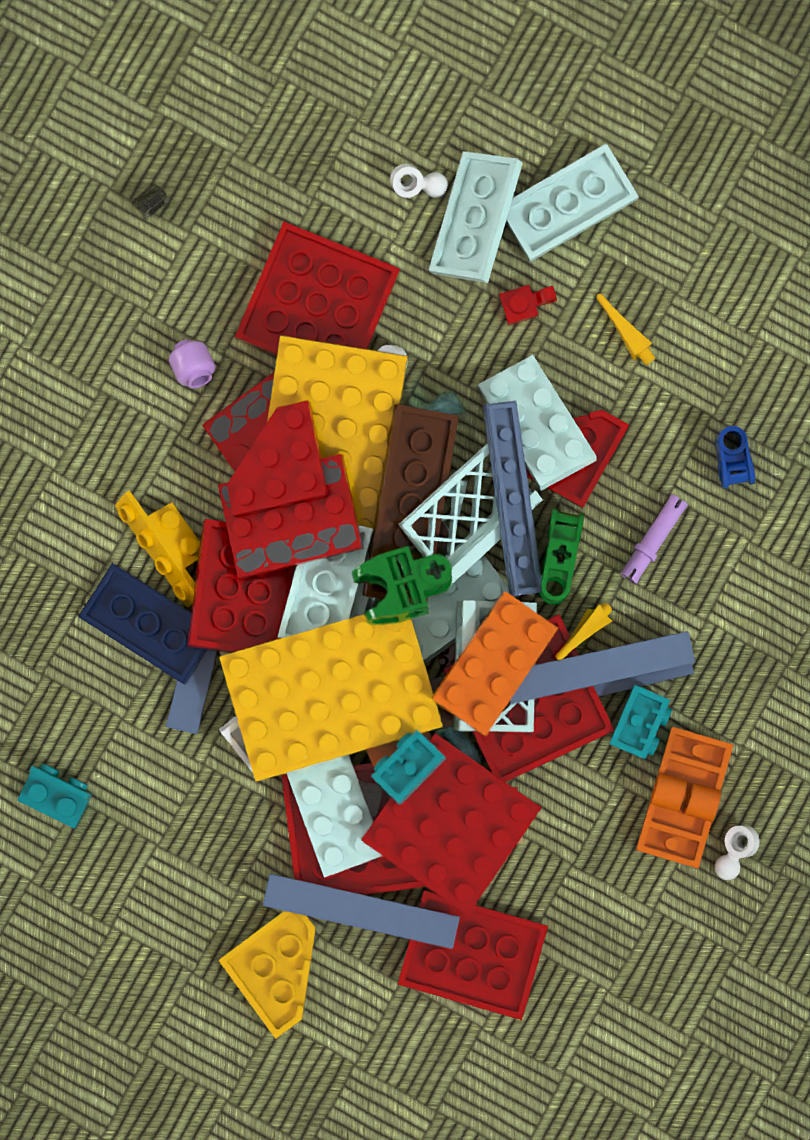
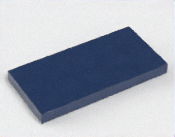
(143, 622)

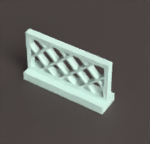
(480, 538)
(466, 625)

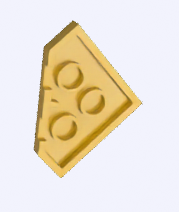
(275, 969)

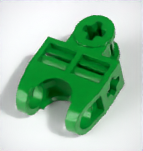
(565, 541)
(416, 576)

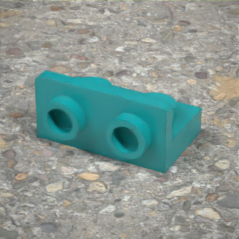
(640, 722)
(407, 766)
(54, 795)

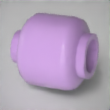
(192, 363)

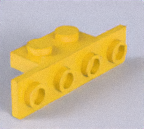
(166, 540)

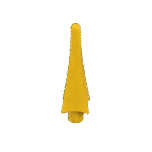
(635, 342)
(591, 622)

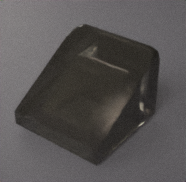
(150, 201)
(372, 795)

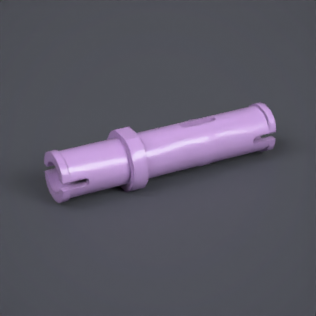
(655, 536)

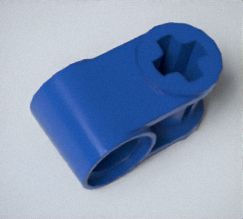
(734, 460)

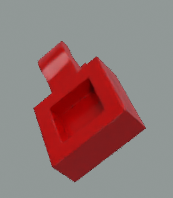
(521, 303)

